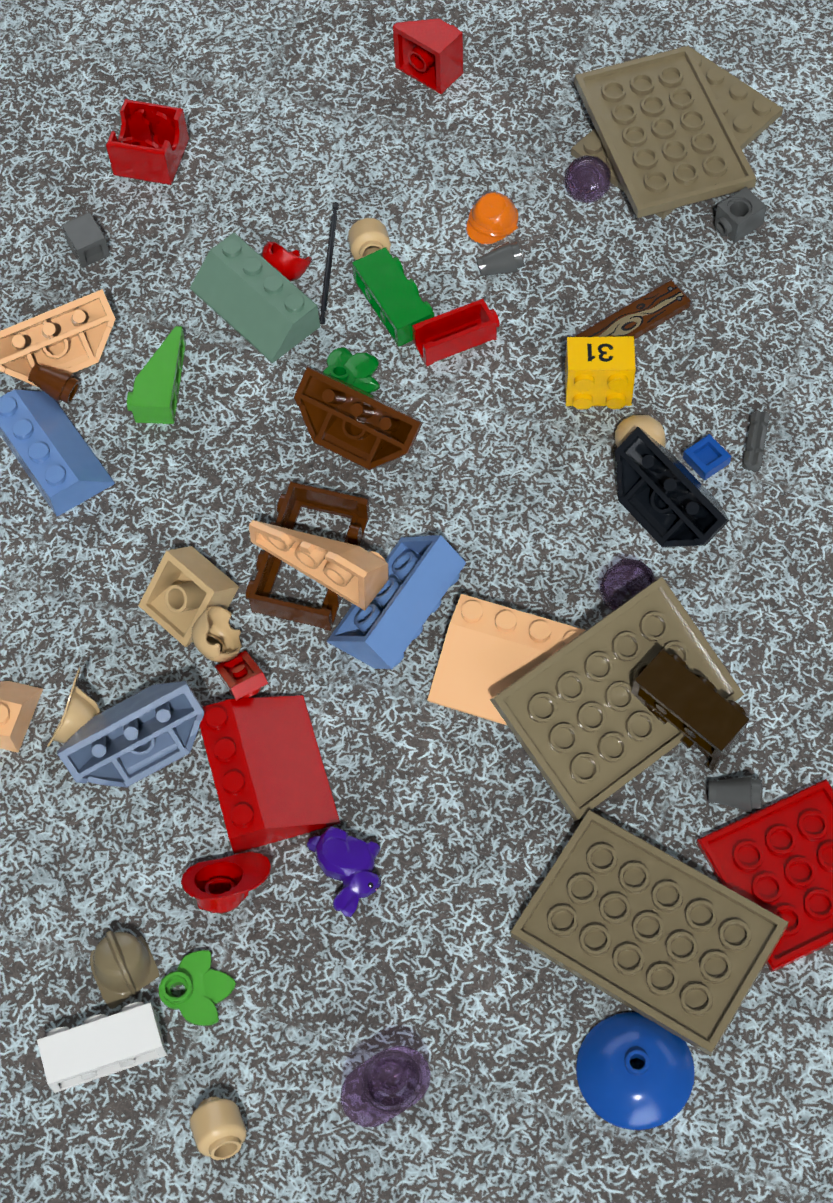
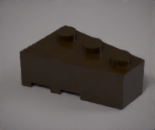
(691, 707)

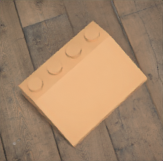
(489, 651)

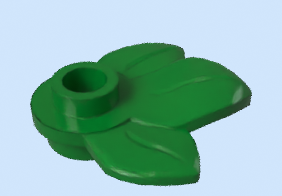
(353, 369)

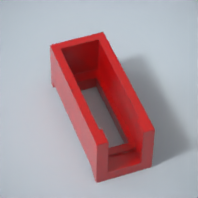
(455, 331)

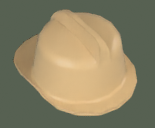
(78, 712)

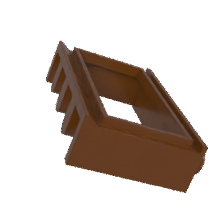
(268, 566)

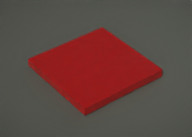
(784, 865)

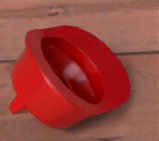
(225, 882)

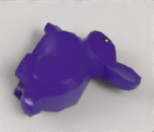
(347, 861)

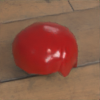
(287, 263)

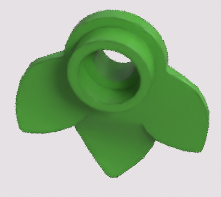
(202, 989)

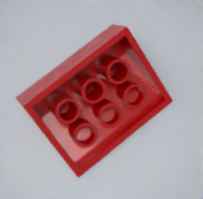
(266, 770)

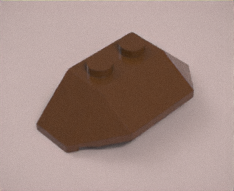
(354, 421)

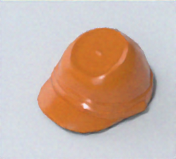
(492, 218)

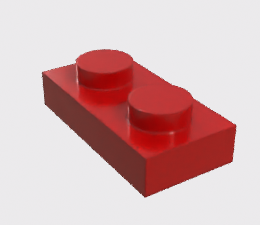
(241, 676)

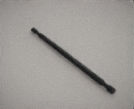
(323, 308)

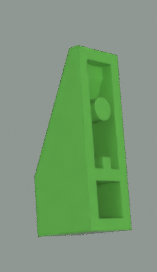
(158, 383)

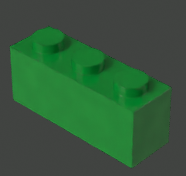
(391, 294)

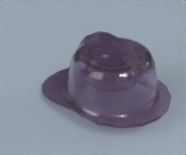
(385, 1086)

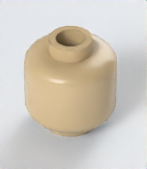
(367, 237)
(218, 1128)

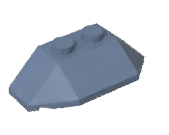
(135, 736)

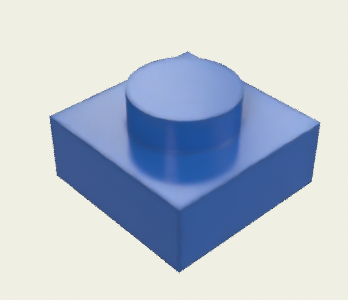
(707, 457)

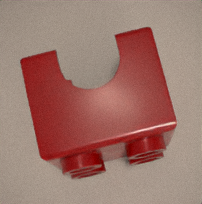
(149, 142)

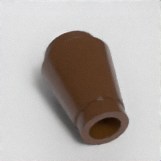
(54, 382)

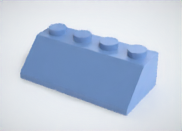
(50, 449)
(417, 580)

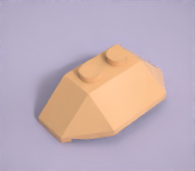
(60, 338)

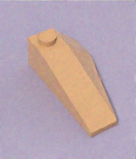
(332, 563)

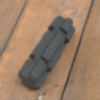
(756, 441)

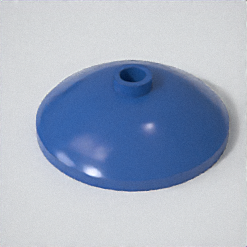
(628, 1095)

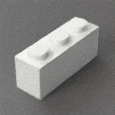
(101, 1046)

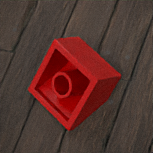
(429, 52)

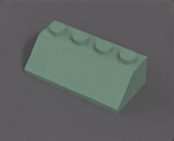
(255, 298)

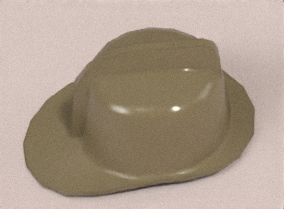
(122, 966)

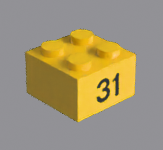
(599, 372)

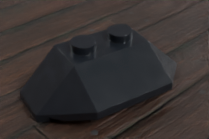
(665, 494)

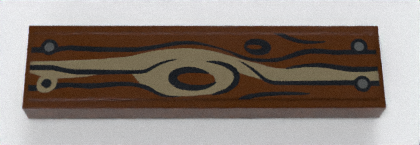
(642, 314)

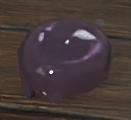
(587, 179)
(624, 576)

